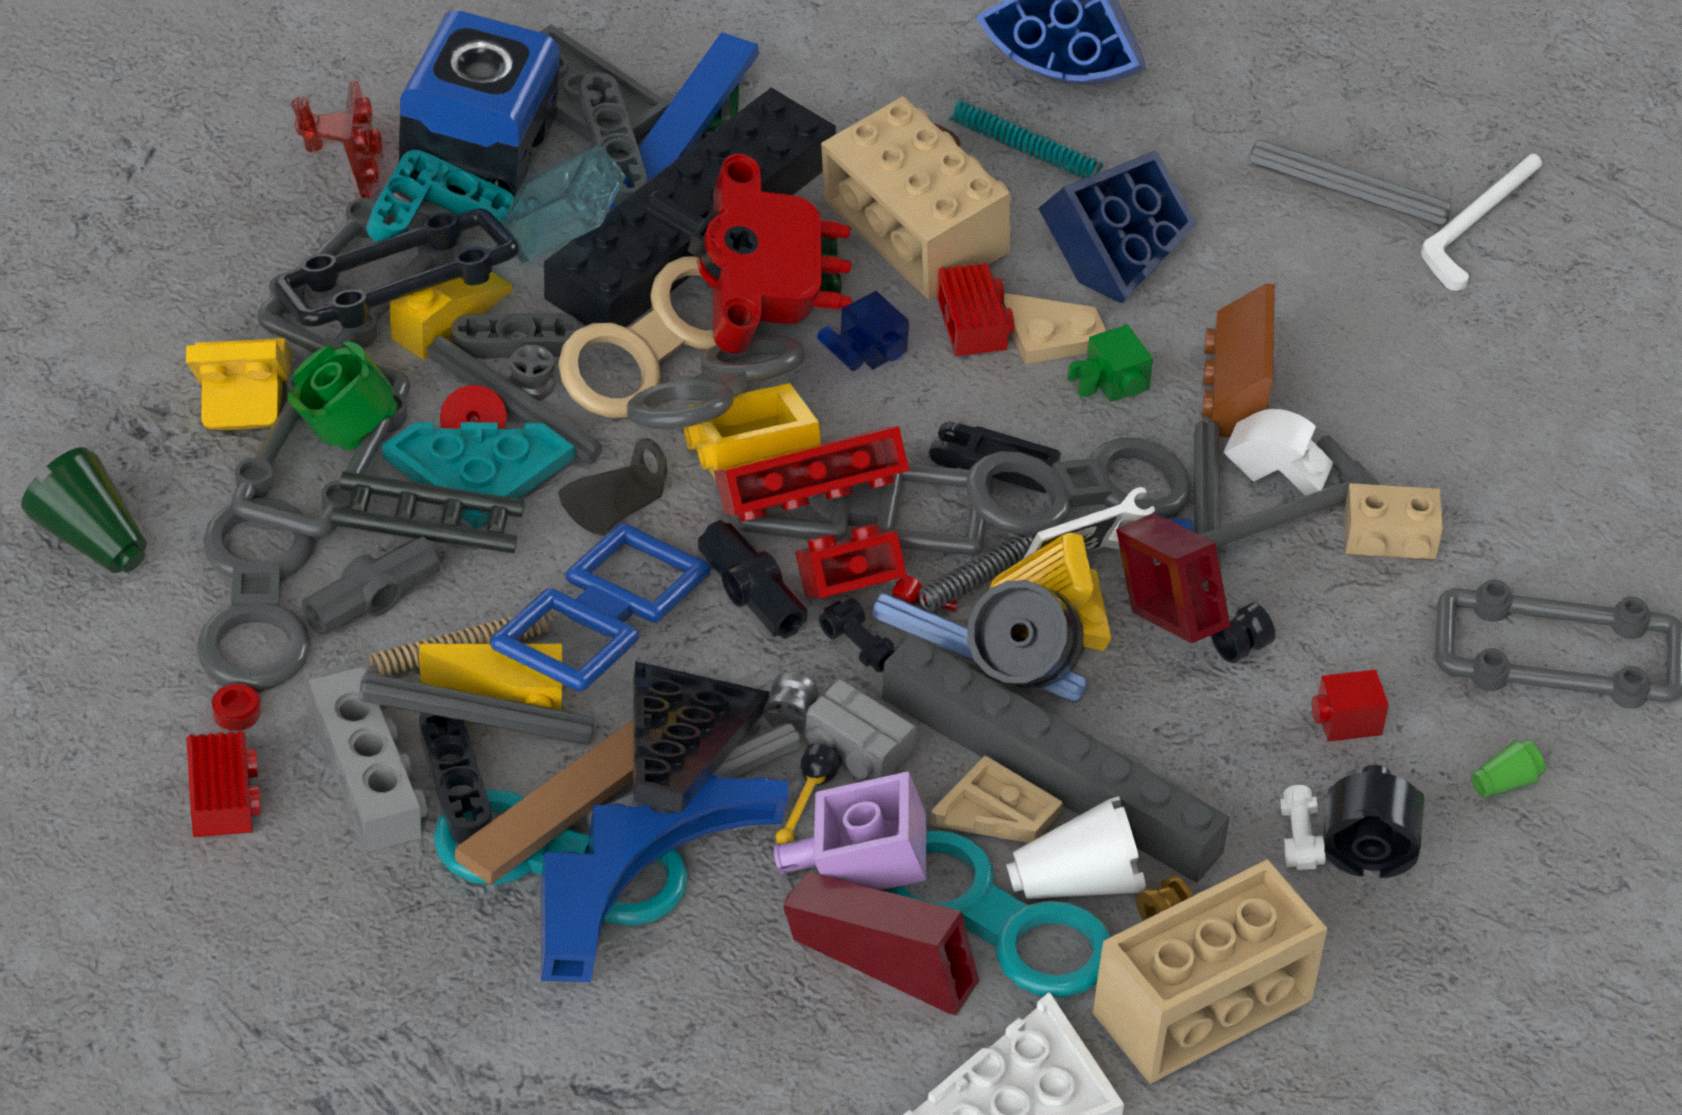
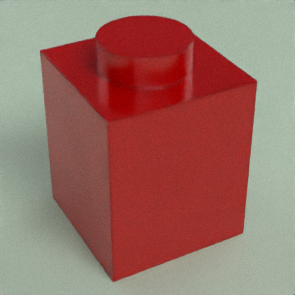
(1350, 705)

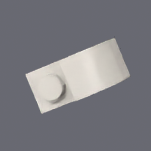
(1279, 442)

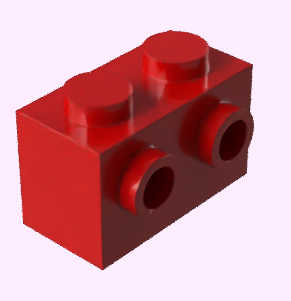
(850, 563)

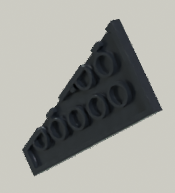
(685, 732)

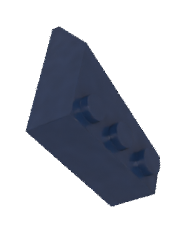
(1119, 224)

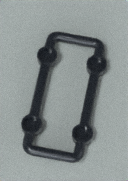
(353, 305)

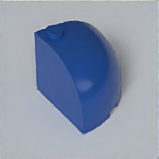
(1066, 38)

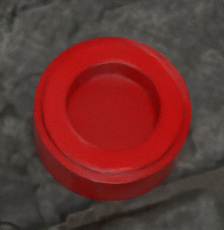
(236, 707)

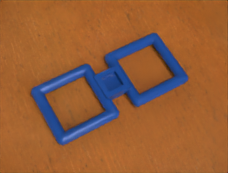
(600, 607)

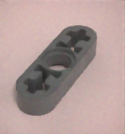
(530, 323)

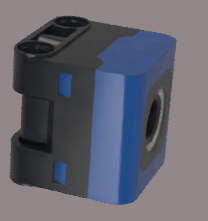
(481, 98)

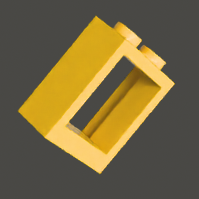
(754, 428)

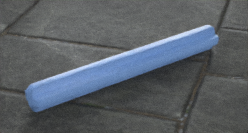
(954, 637)

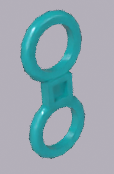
(569, 840)
(1004, 919)

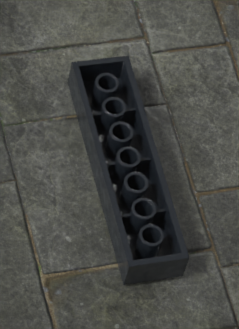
(613, 267)

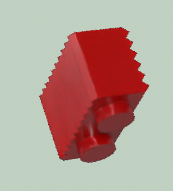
(973, 309)
(220, 784)

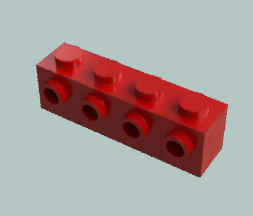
(810, 471)

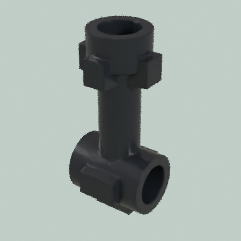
(847, 619)

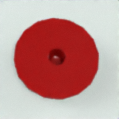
(472, 405)

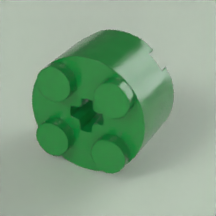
(341, 395)

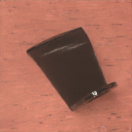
(610, 496)

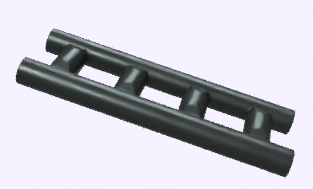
(446, 531)

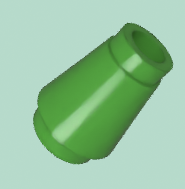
(1510, 769)

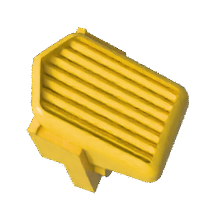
(240, 381)
(1066, 569)

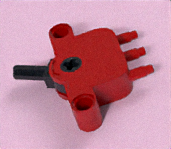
(756, 253)

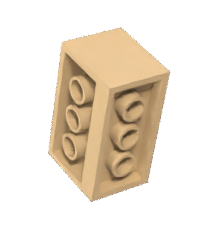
(1208, 970)

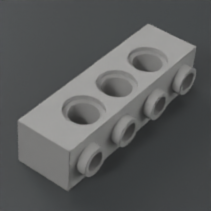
(366, 761)

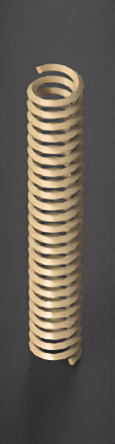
(385, 655)

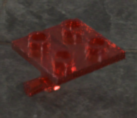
(349, 127)

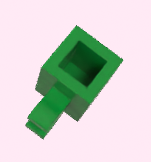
(1115, 364)

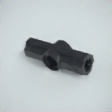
(752, 579)

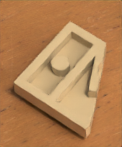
(1051, 327)
(997, 805)

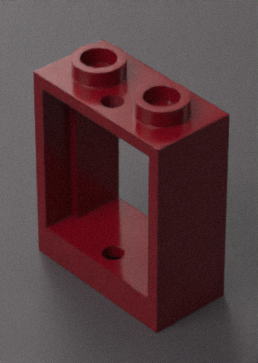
(1183, 561)

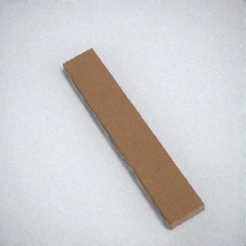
(550, 808)

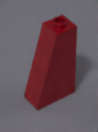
(886, 936)

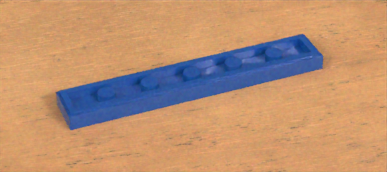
(696, 103)

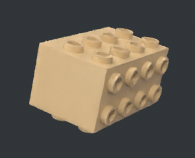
(915, 194)

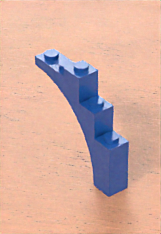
(623, 841)

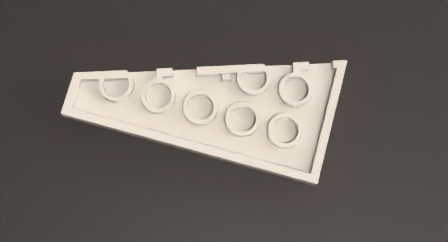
(1028, 1071)

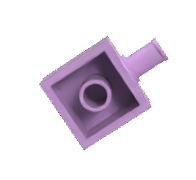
(864, 835)

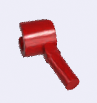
(908, 590)

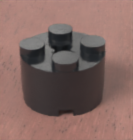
(1373, 823)

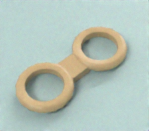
(648, 341)

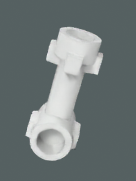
(1303, 849)

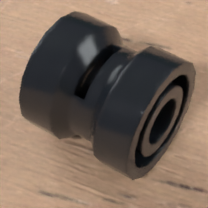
(1249, 630)

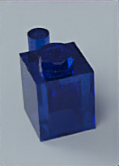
(869, 333)

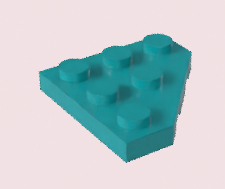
(479, 458)

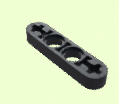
(456, 773)

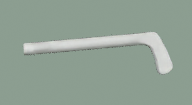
(1433, 248)

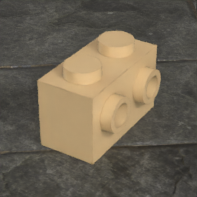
(1395, 524)

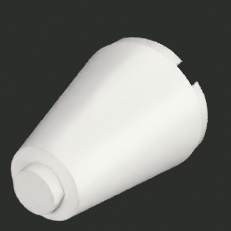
(1080, 857)

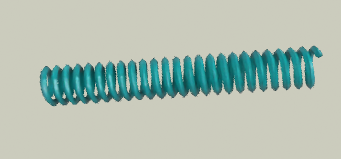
(1026, 138)

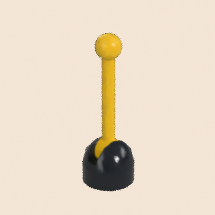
(818, 767)

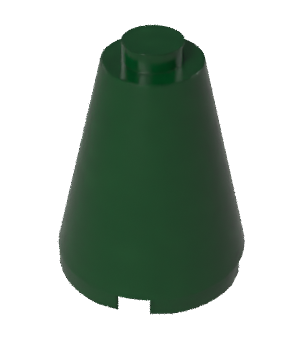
(86, 511)

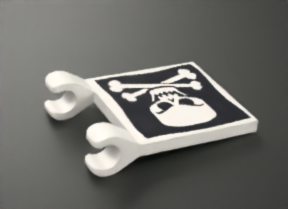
(1097, 528)

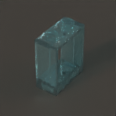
(563, 202)

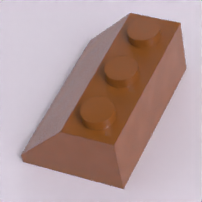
(1240, 359)

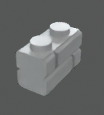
(861, 731)

